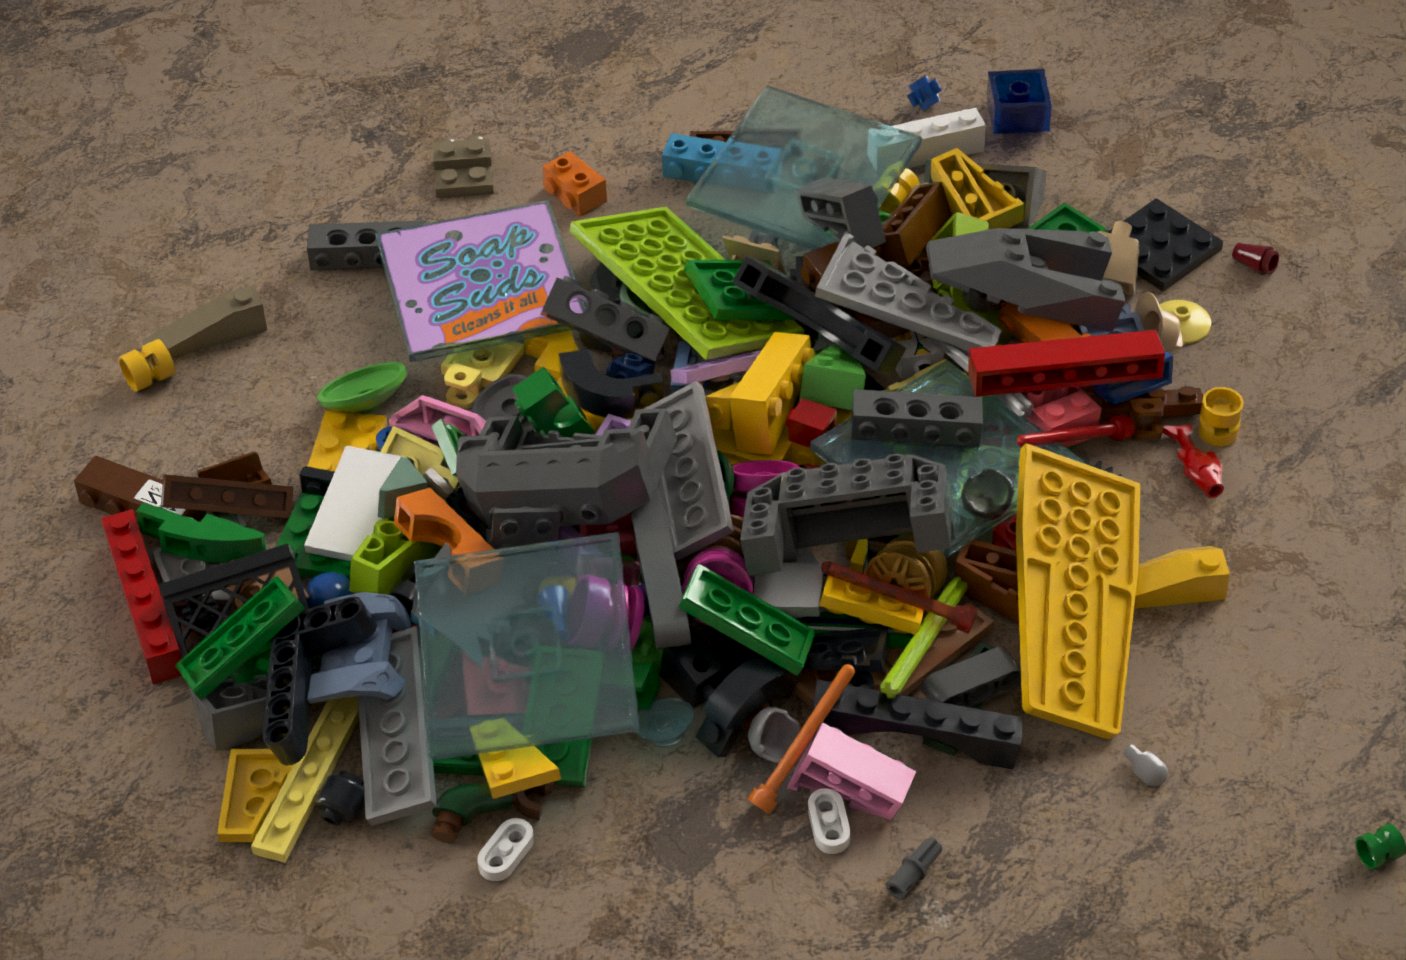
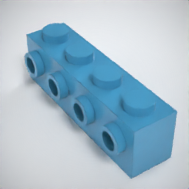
(688, 156)

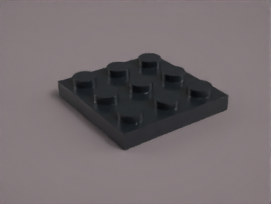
(1169, 244)

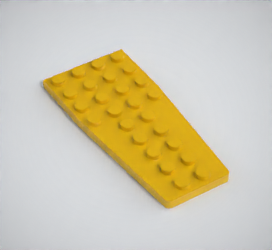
(1075, 589)

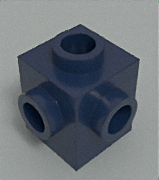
(630, 366)

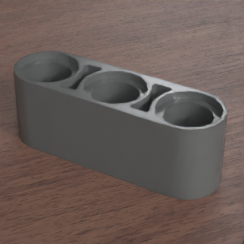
(974, 679)

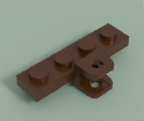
(1150, 407)

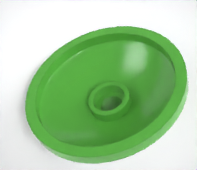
(363, 388)

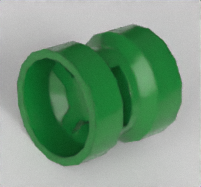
(1380, 846)

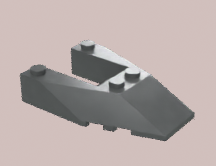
(1038, 270)

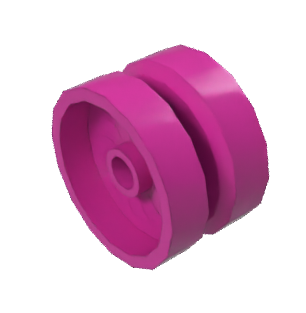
(751, 475)

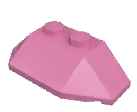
(426, 411)

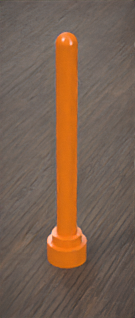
(766, 794)

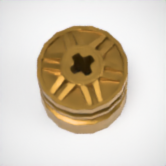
(905, 568)

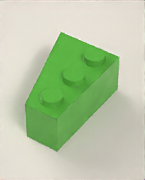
(832, 377)

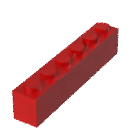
(1066, 363)
(142, 596)

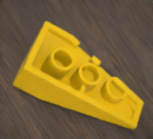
(1183, 578)

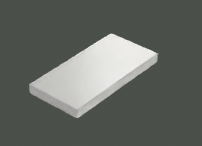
(350, 503)

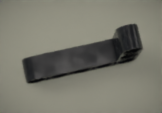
(292, 665)

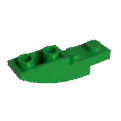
(208, 540)

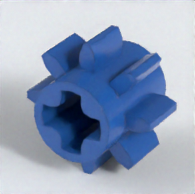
(924, 92)

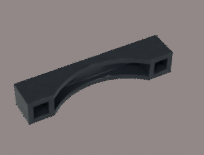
(821, 315)
(981, 734)

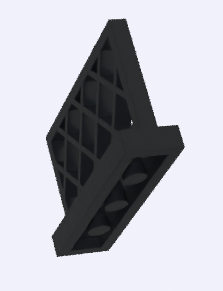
(220, 578)

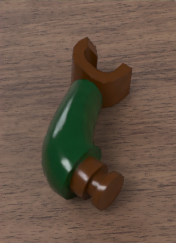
(465, 801)

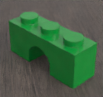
(548, 407)

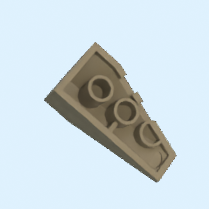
(217, 322)

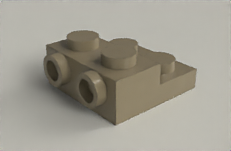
(463, 167)

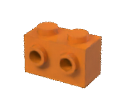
(574, 183)

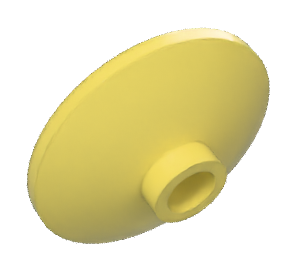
(1193, 319)

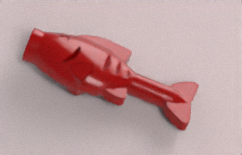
(1200, 467)

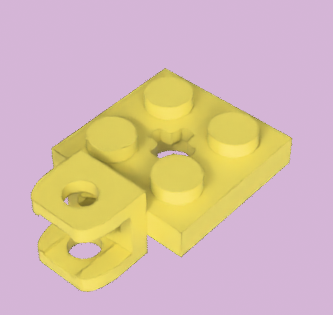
(469, 375)
(421, 452)

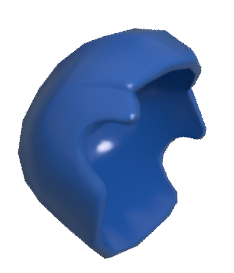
(327, 587)

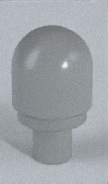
(1147, 766)

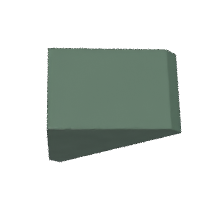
(401, 481)

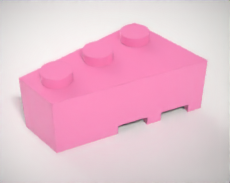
(853, 770)

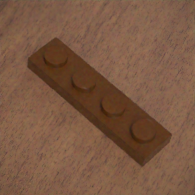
(226, 496)

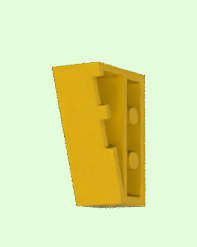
(973, 192)

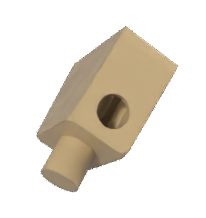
(1124, 257)

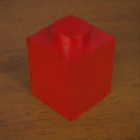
(809, 421)

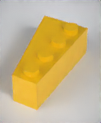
(769, 392)

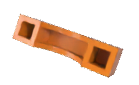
(428, 518)

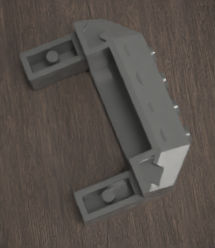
(583, 482)
(846, 505)

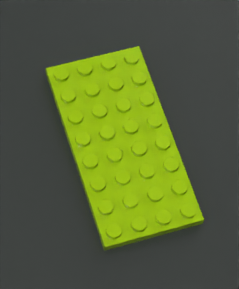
(650, 256)

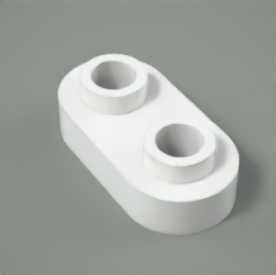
(829, 823)
(503, 852)

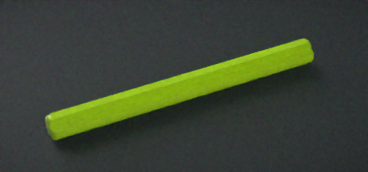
(921, 641)

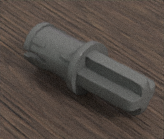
(913, 868)

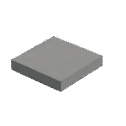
(793, 590)

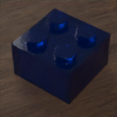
(1018, 101)

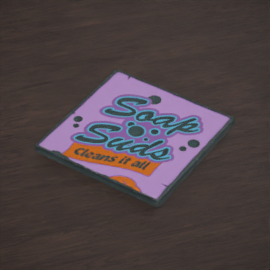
(475, 279)

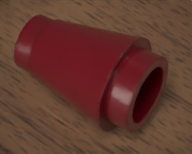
(1256, 257)

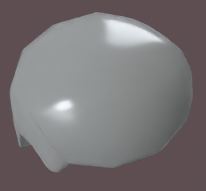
(772, 733)

